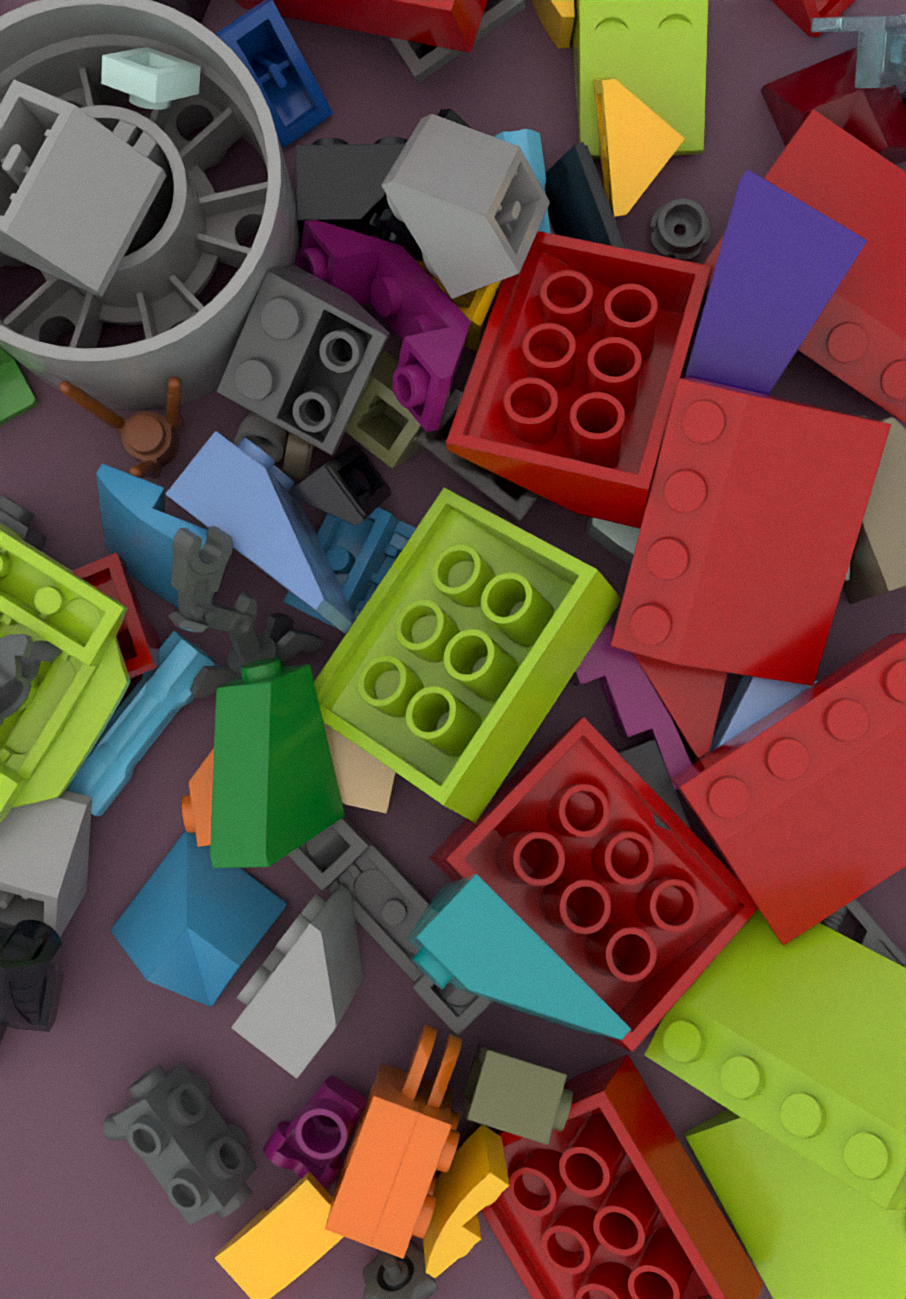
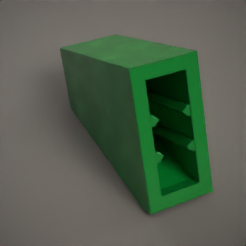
(269, 766)

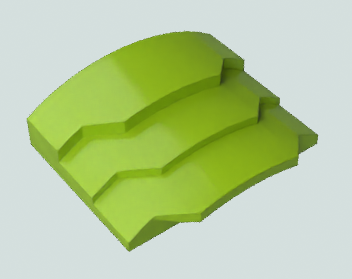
(74, 693)

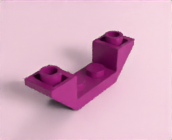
(406, 299)

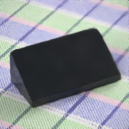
(578, 200)
(344, 487)

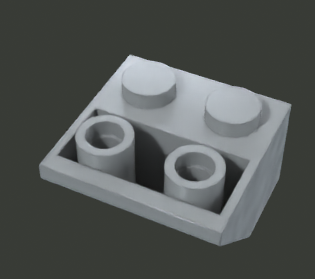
(68, 189)
(466, 203)
(45, 860)
(304, 984)

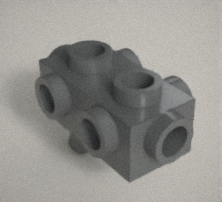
(185, 1142)

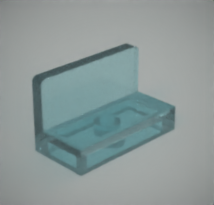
(880, 45)

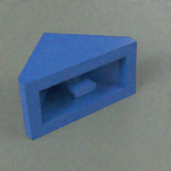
(278, 69)

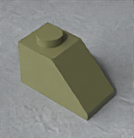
(515, 1095)

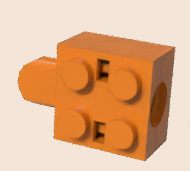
(396, 1150)

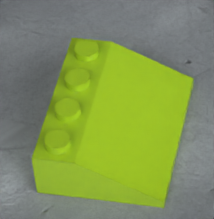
(463, 652)
(802, 1049)
(797, 1220)

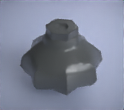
(397, 1277)

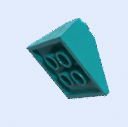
(492, 953)

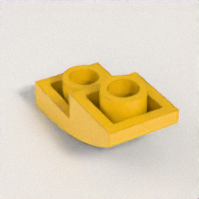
(471, 1183)
(280, 1241)

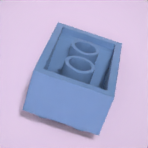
(251, 502)

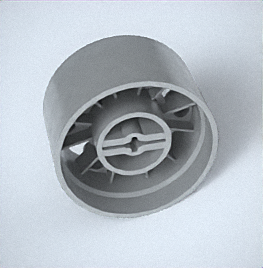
(188, 225)

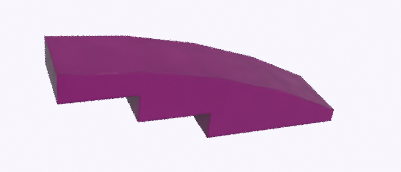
(632, 699)

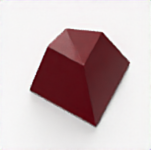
(828, 87)

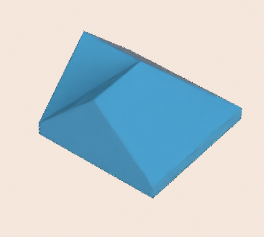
(196, 922)

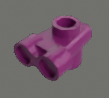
(318, 1132)

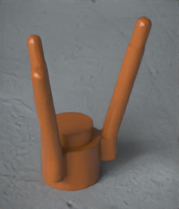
(144, 435)

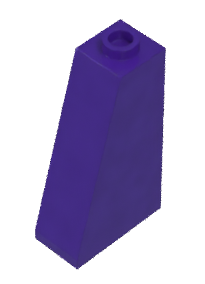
(768, 286)

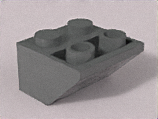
(304, 356)

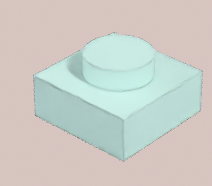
(150, 77)

